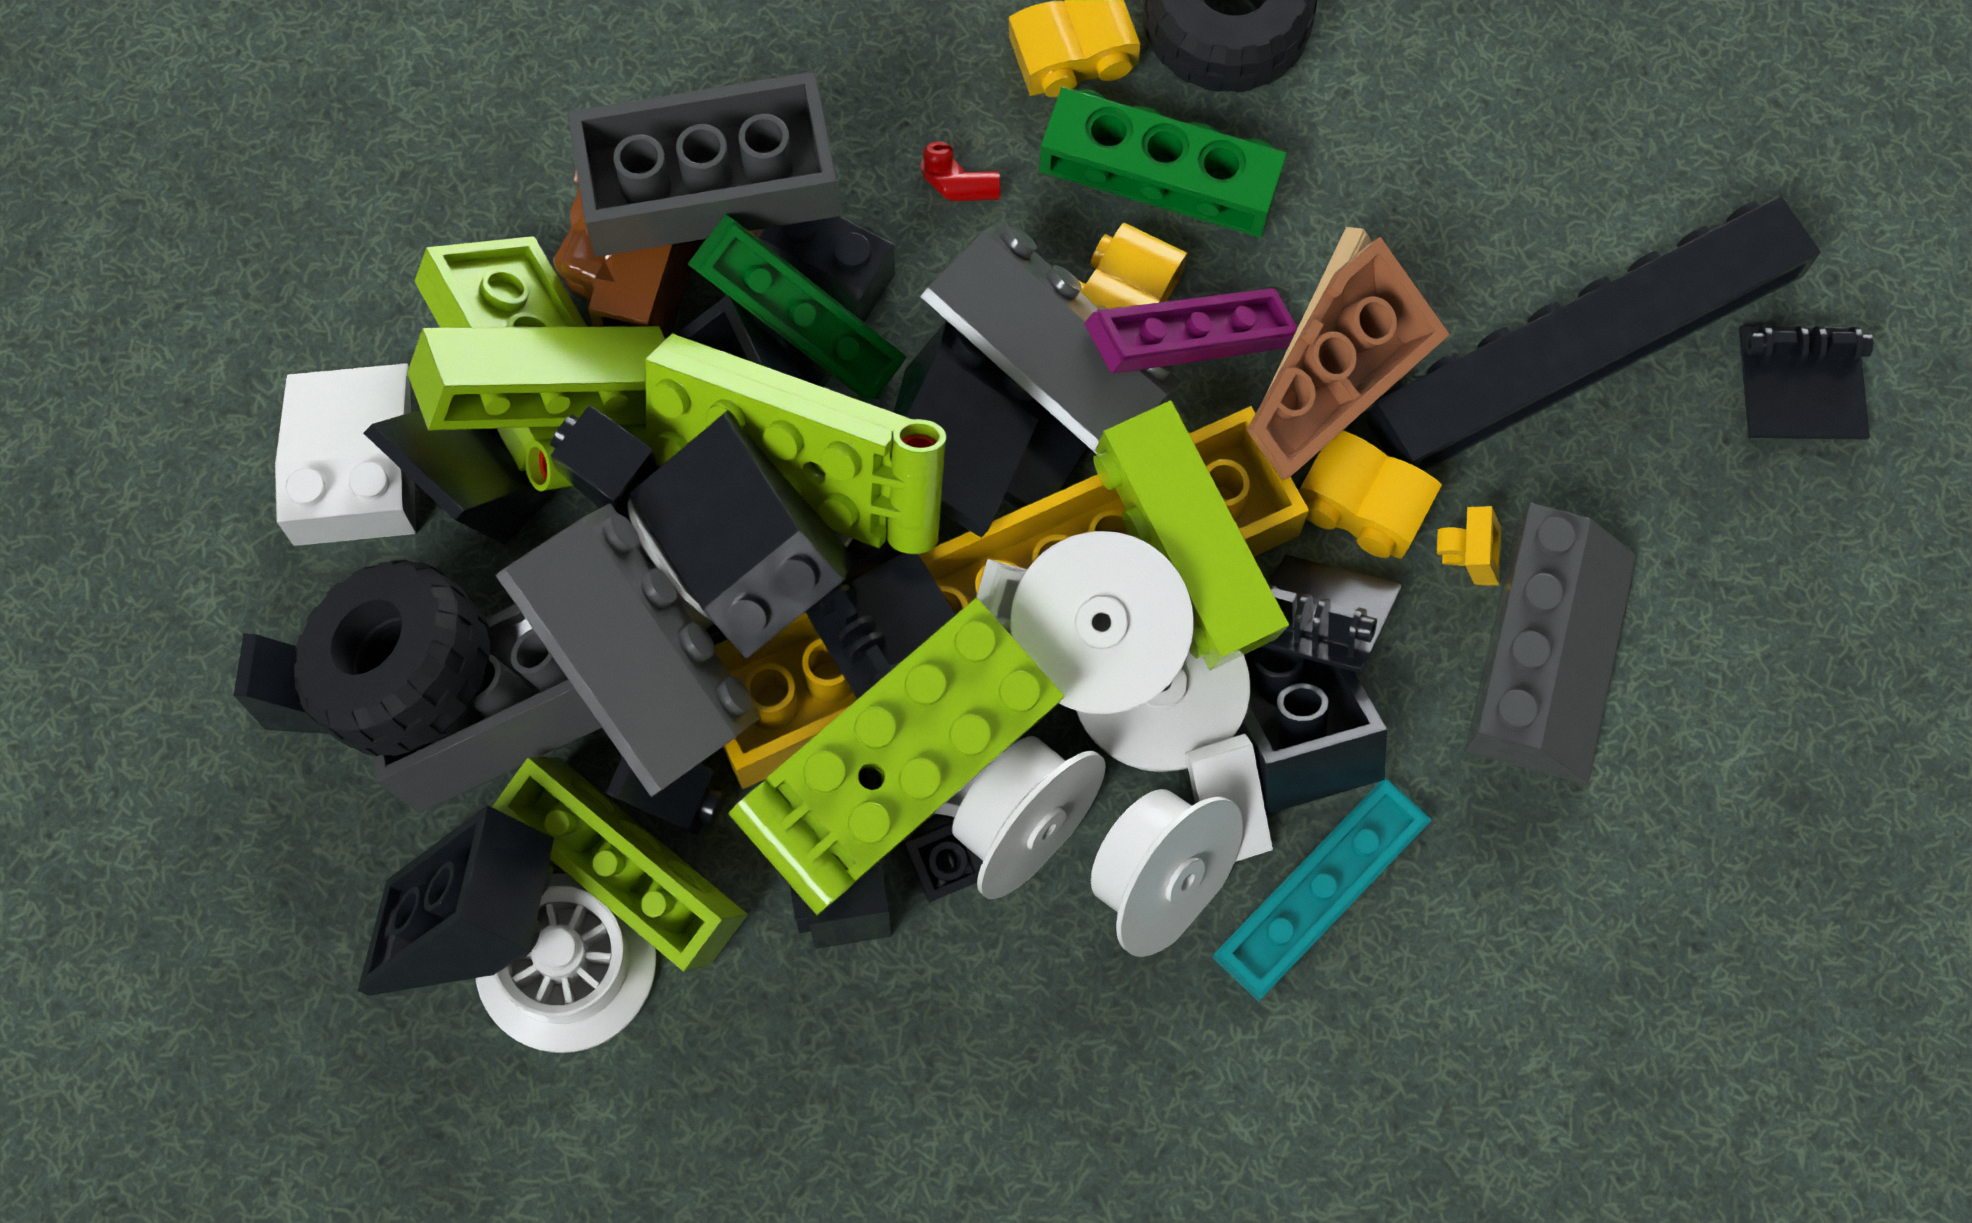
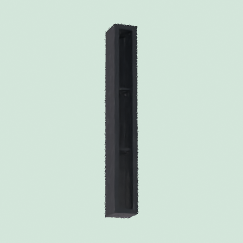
(1593, 335)

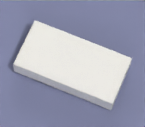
(1231, 772)

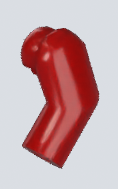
(952, 180)

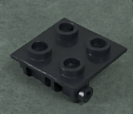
(1805, 381)
(1330, 612)
(879, 619)

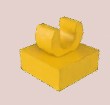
(1474, 547)

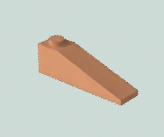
(1350, 352)

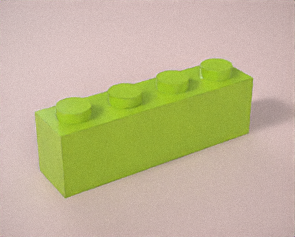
(530, 375)
(1184, 517)

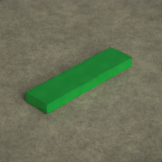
(796, 308)

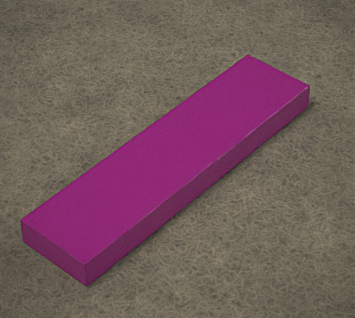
(1191, 330)

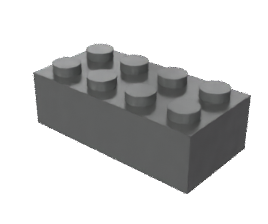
(683, 160)

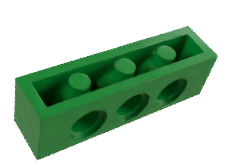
(1177, 186)

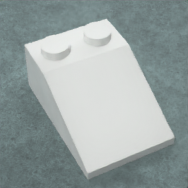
(327, 471)

